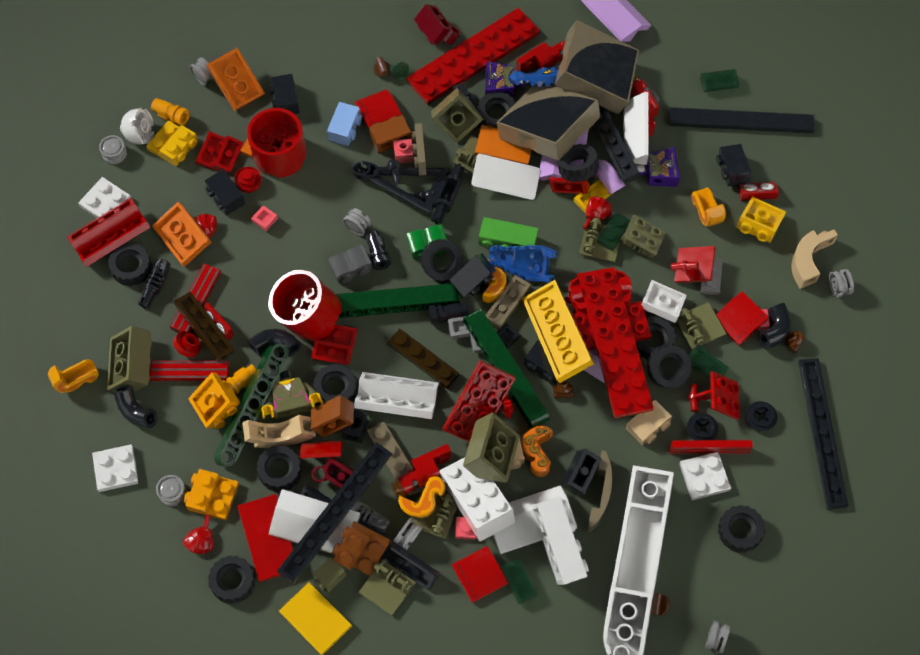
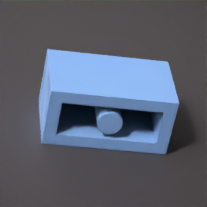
(344, 124)

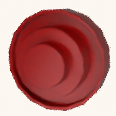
(248, 179)
(187, 344)

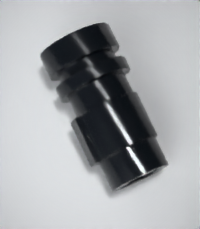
(376, 245)
(446, 312)

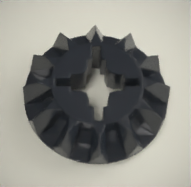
(759, 408)
(702, 419)

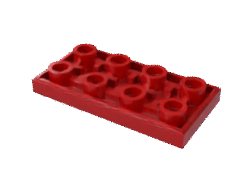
(479, 398)
(266, 550)

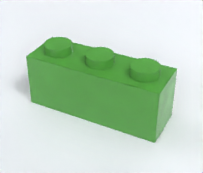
(506, 234)

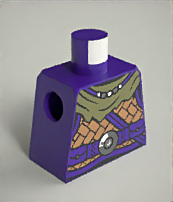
(497, 79)
(661, 168)

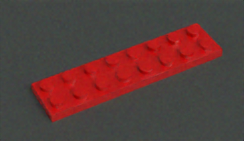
(471, 55)

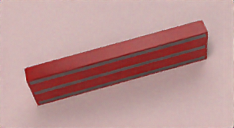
(201, 290)
(187, 370)
(711, 446)

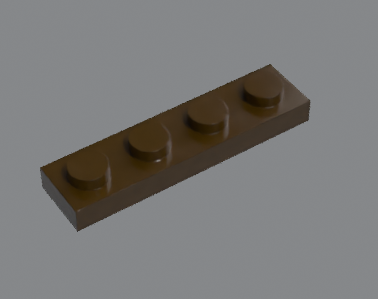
(204, 326)
(423, 358)

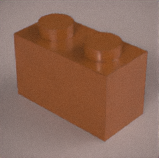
(388, 131)
(332, 416)

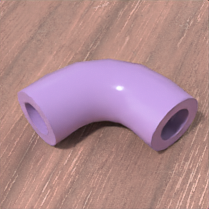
(609, 176)

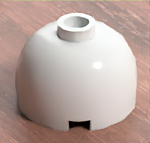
(137, 126)

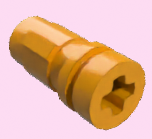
(170, 111)
(240, 379)

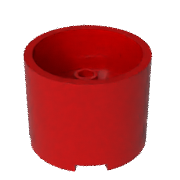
(277, 142)
(304, 305)

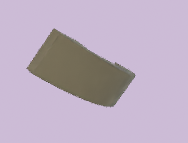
(605, 471)

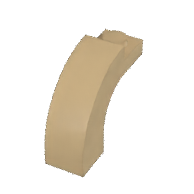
(802, 264)
(284, 433)

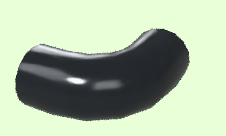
(780, 327)
(270, 337)
(132, 410)

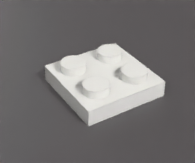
(103, 198)
(663, 301)
(115, 468)
(704, 476)

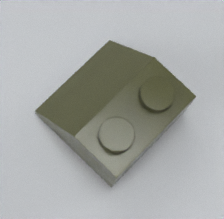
(456, 115)

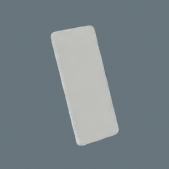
(505, 176)

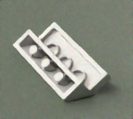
(636, 128)
(396, 395)
(297, 513)
(525, 529)

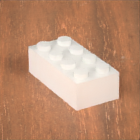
(477, 500)
(560, 541)

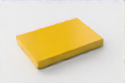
(315, 618)

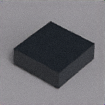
(508, 335)

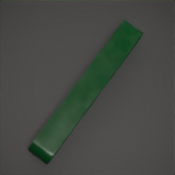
(396, 300)
(499, 357)
(257, 397)

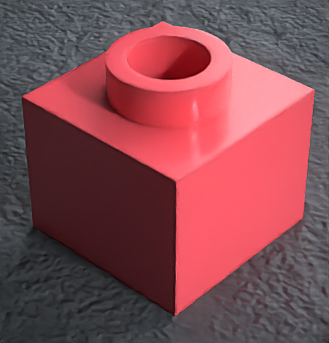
(403, 150)

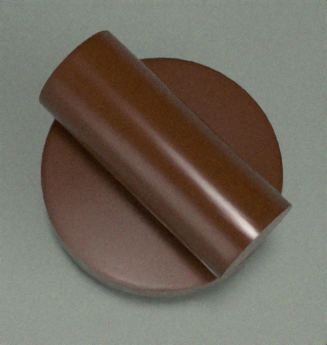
(381, 68)
(794, 341)
(563, 390)
(660, 604)

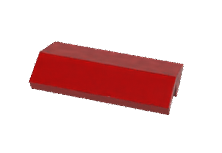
(108, 232)

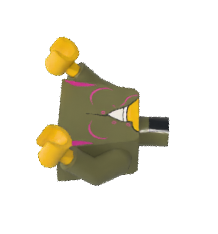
(290, 397)

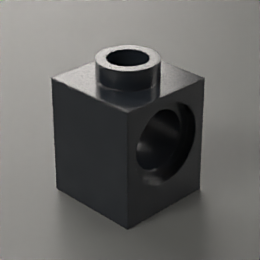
(356, 434)

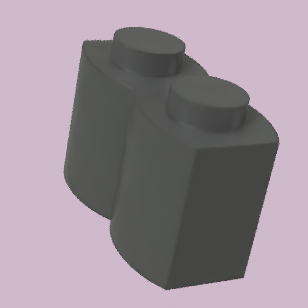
(350, 264)

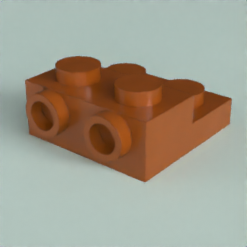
(359, 548)

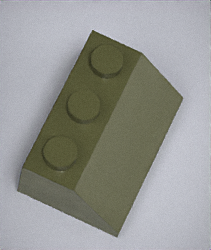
(129, 359)
(491, 449)

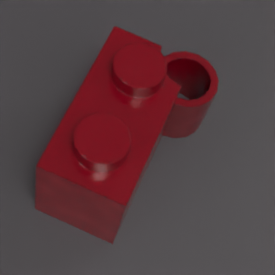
(436, 26)
(335, 471)

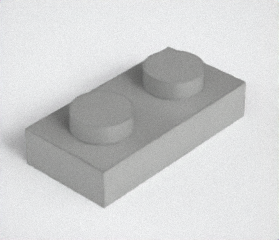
(713, 287)

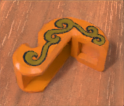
(532, 451)

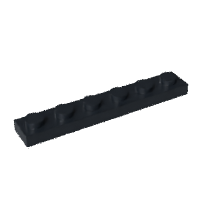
(616, 147)

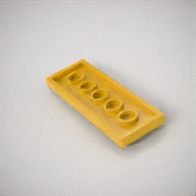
(557, 331)

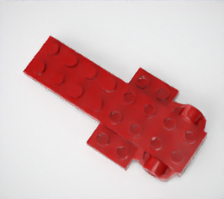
(612, 328)

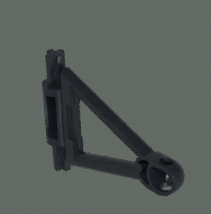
(444, 186)

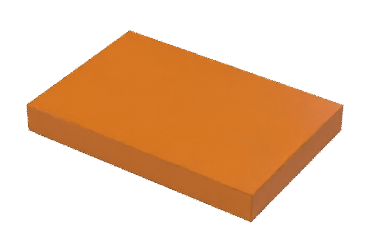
(235, 79)
(491, 145)
(181, 234)

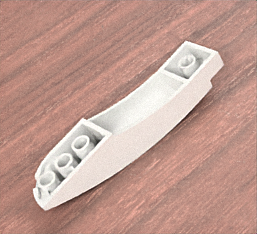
(637, 561)

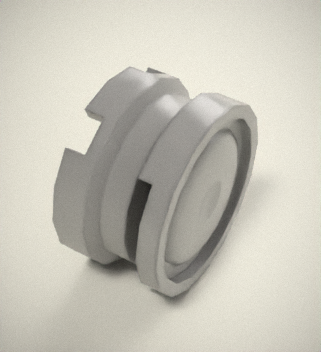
(201, 71)
(113, 149)
(356, 222)
(841, 283)
(171, 490)
(410, 535)
(714, 637)

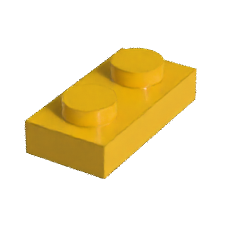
(596, 189)

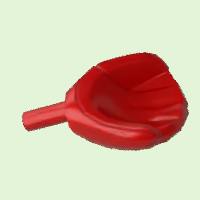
(597, 208)
(207, 223)
(200, 539)

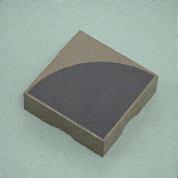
(597, 66)
(548, 120)

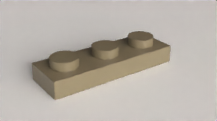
(418, 149)
(507, 302)
(398, 462)

